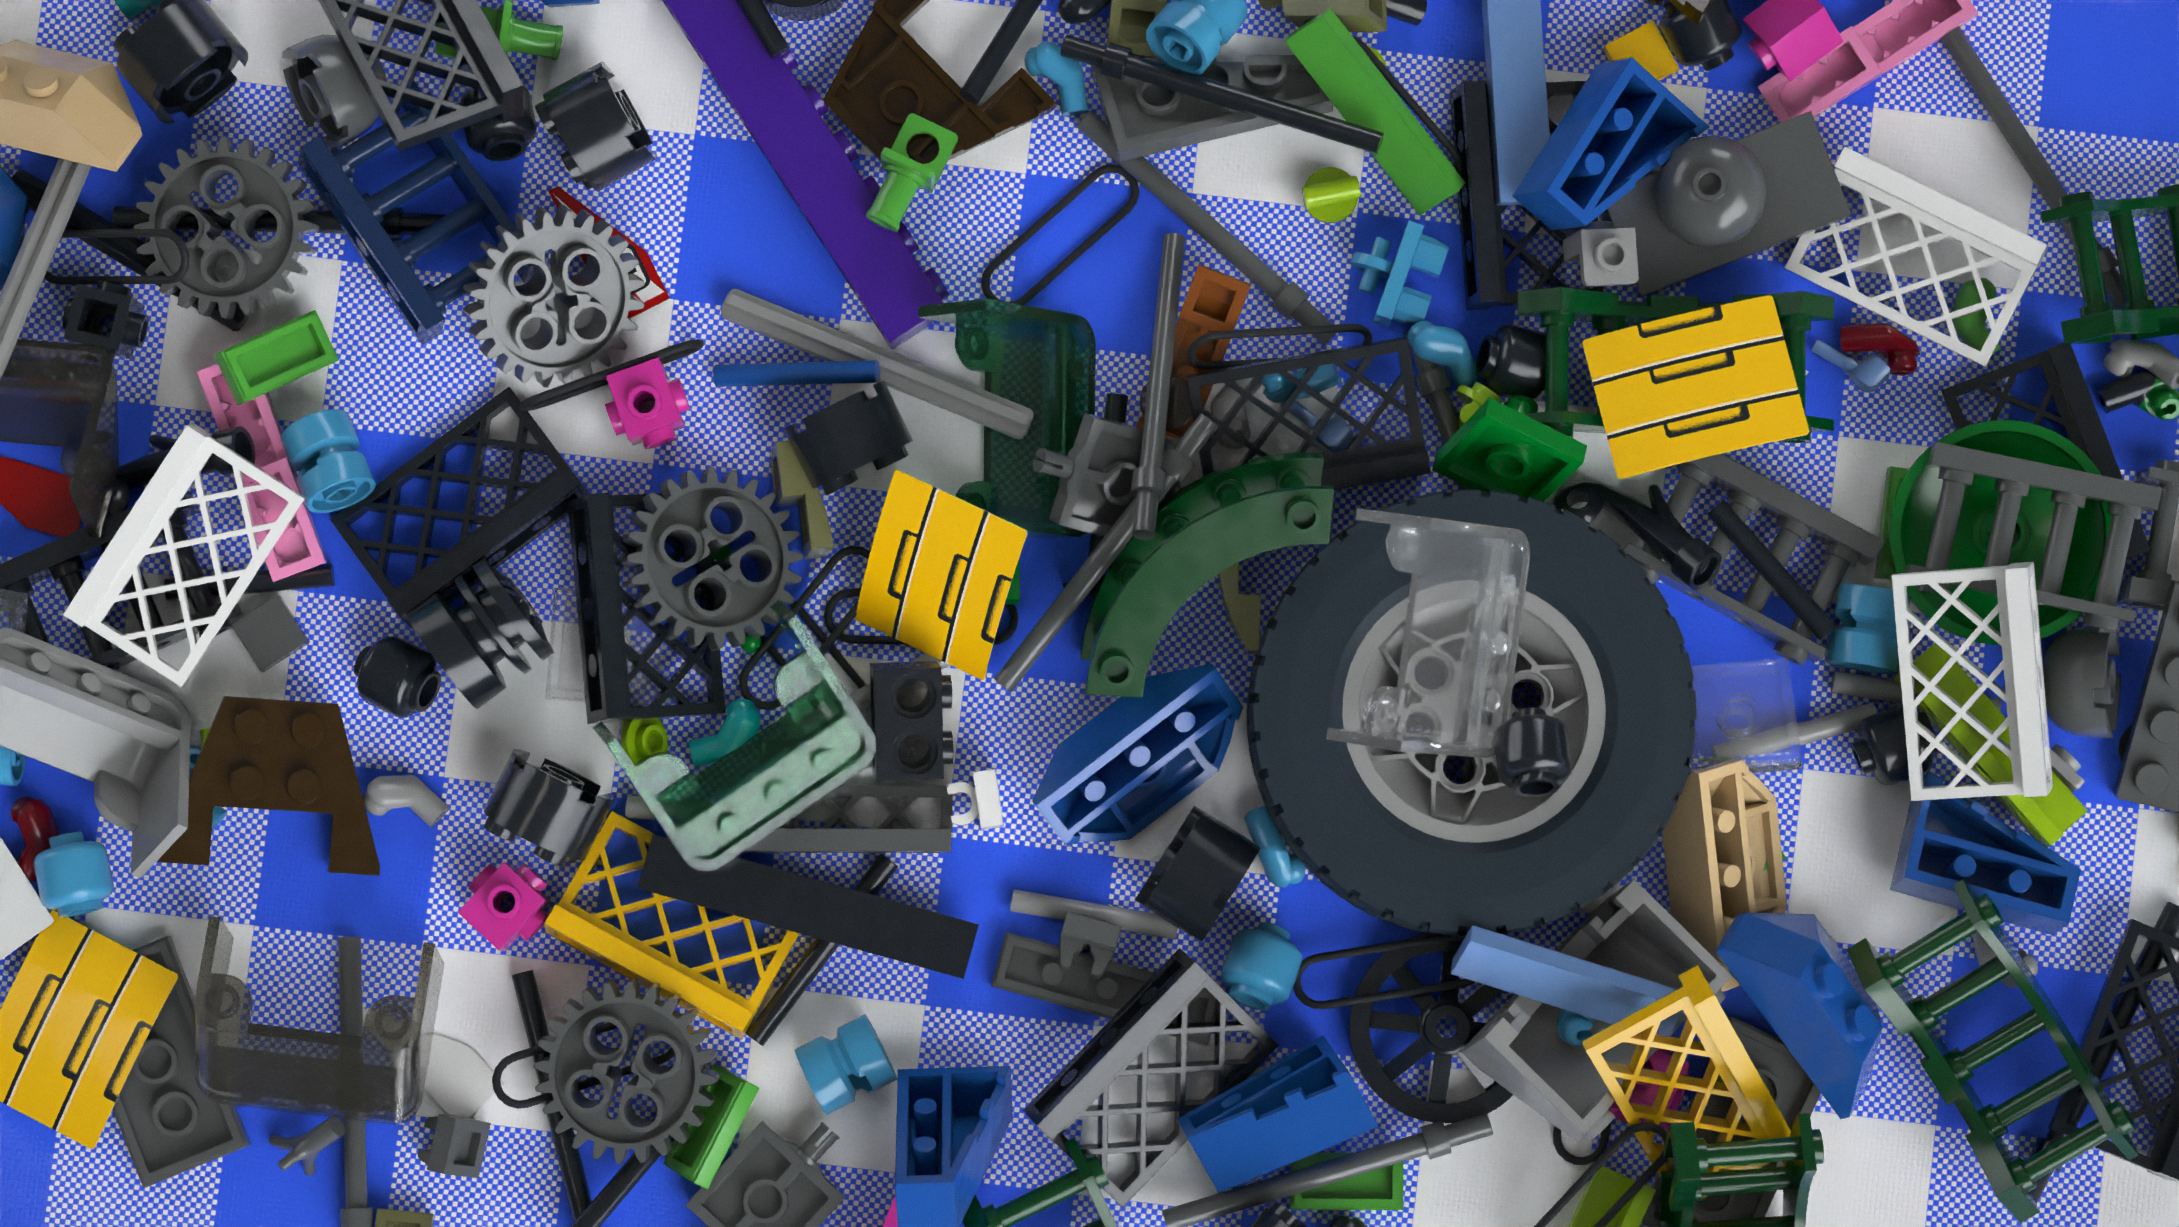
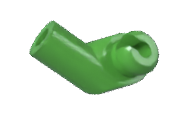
(1972, 327)

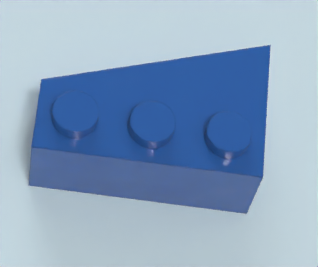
(1605, 144)
(1963, 841)
(1278, 1117)
(946, 1139)

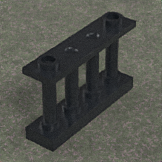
(65, 563)

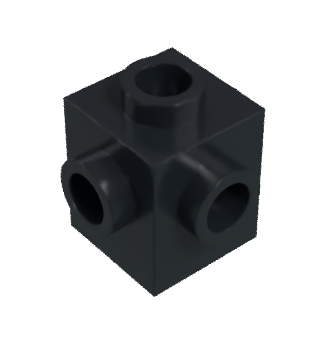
(92, 307)

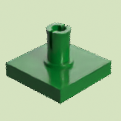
(1509, 451)

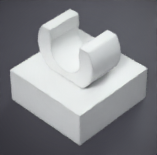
(984, 800)

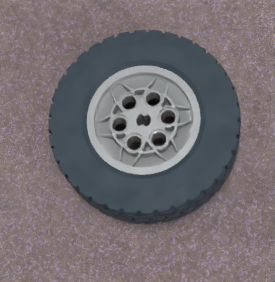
(1389, 822)

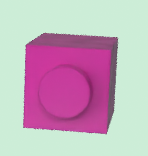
(1791, 35)

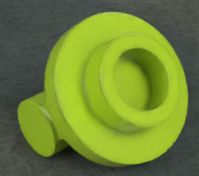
(1331, 194)
(1474, 398)
(643, 738)

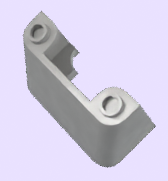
(1522, 1041)

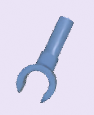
(1866, 375)
(1335, 433)

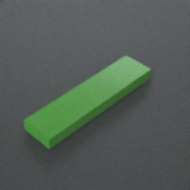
(1370, 101)

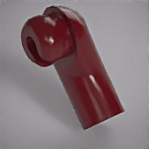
(1885, 339)
(36, 826)

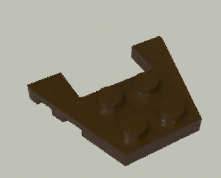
(894, 76)
(278, 759)

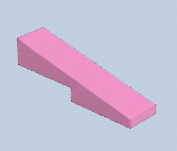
(1866, 54)
(299, 544)

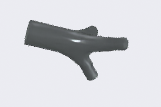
(308, 1145)

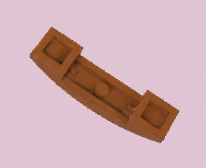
(1210, 306)

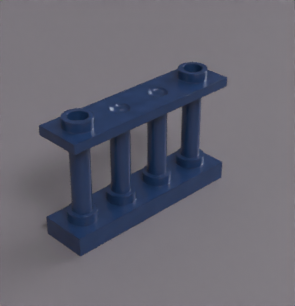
(362, 214)

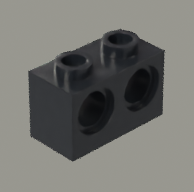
(894, 722)

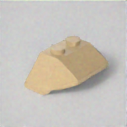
(65, 106)
(1719, 851)

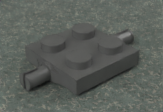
(1096, 474)
(770, 1184)

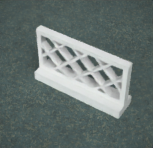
(1943, 215)
(142, 528)
(2022, 676)

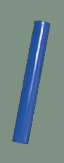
(796, 373)

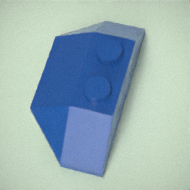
(1139, 757)
(1808, 999)

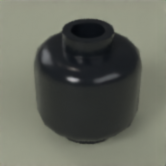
(1702, 43)
(500, 140)
(1513, 362)
(397, 677)
(1884, 748)
(1532, 752)

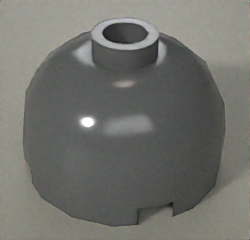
(330, 89)
(1711, 191)
(2083, 681)

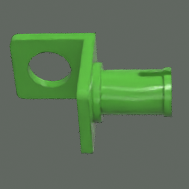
(516, 34)
(906, 174)

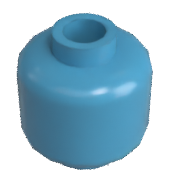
(73, 875)
(1261, 966)

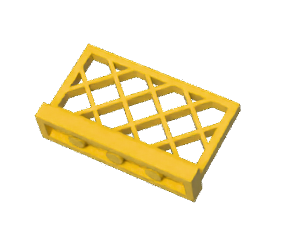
(641, 961)
(1726, 1056)

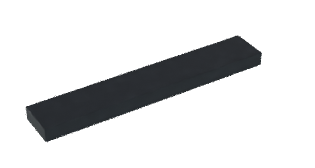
(814, 909)

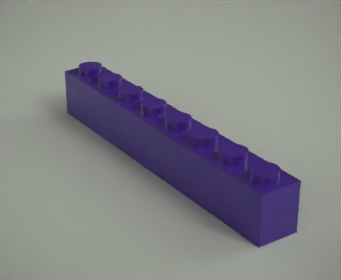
(813, 166)

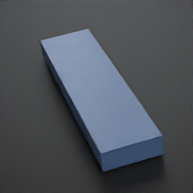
(1514, 91)
(1556, 978)

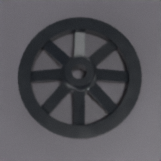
(1380, 1079)

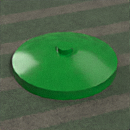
(1916, 508)

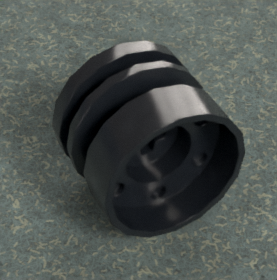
(480, 633)

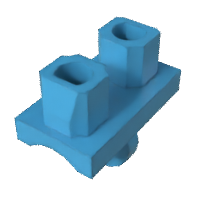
(1414, 252)

